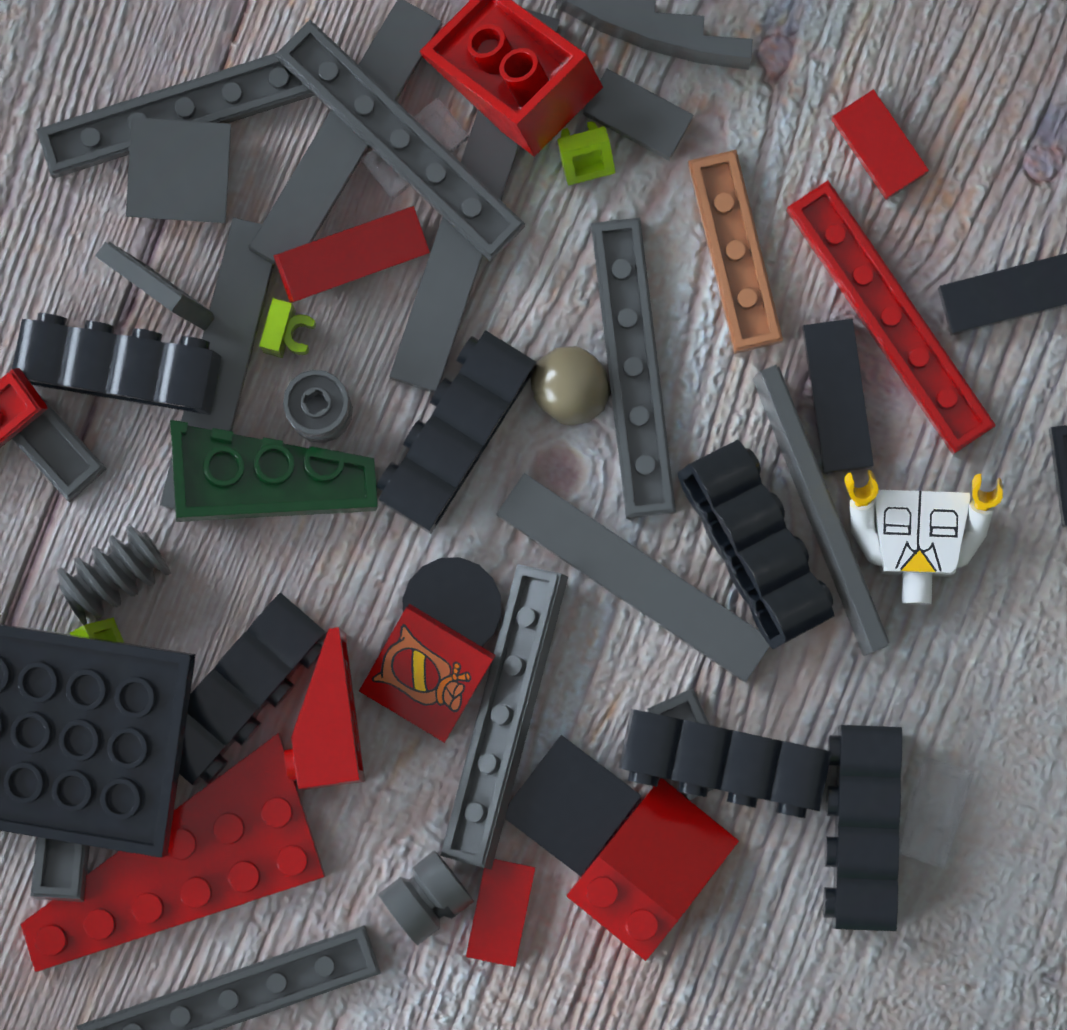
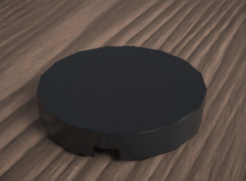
(457, 596)

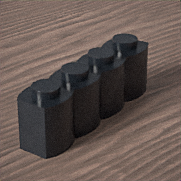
(118, 366)
(457, 431)
(753, 540)
(243, 683)
(725, 761)
(866, 828)

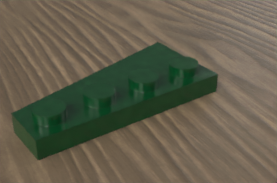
(250, 477)

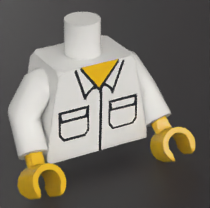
(920, 531)

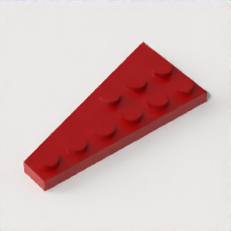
(225, 849)

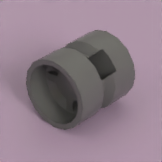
(318, 406)
(426, 897)

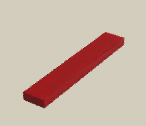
(890, 317)

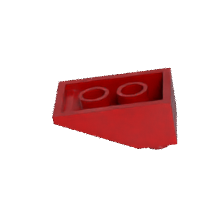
(513, 70)
(327, 730)
(652, 869)

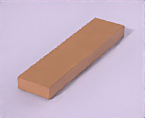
(735, 251)

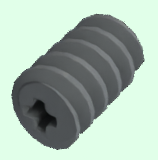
(111, 573)

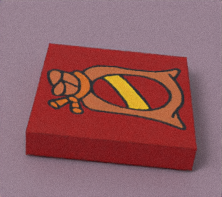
(427, 673)

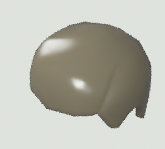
(570, 385)

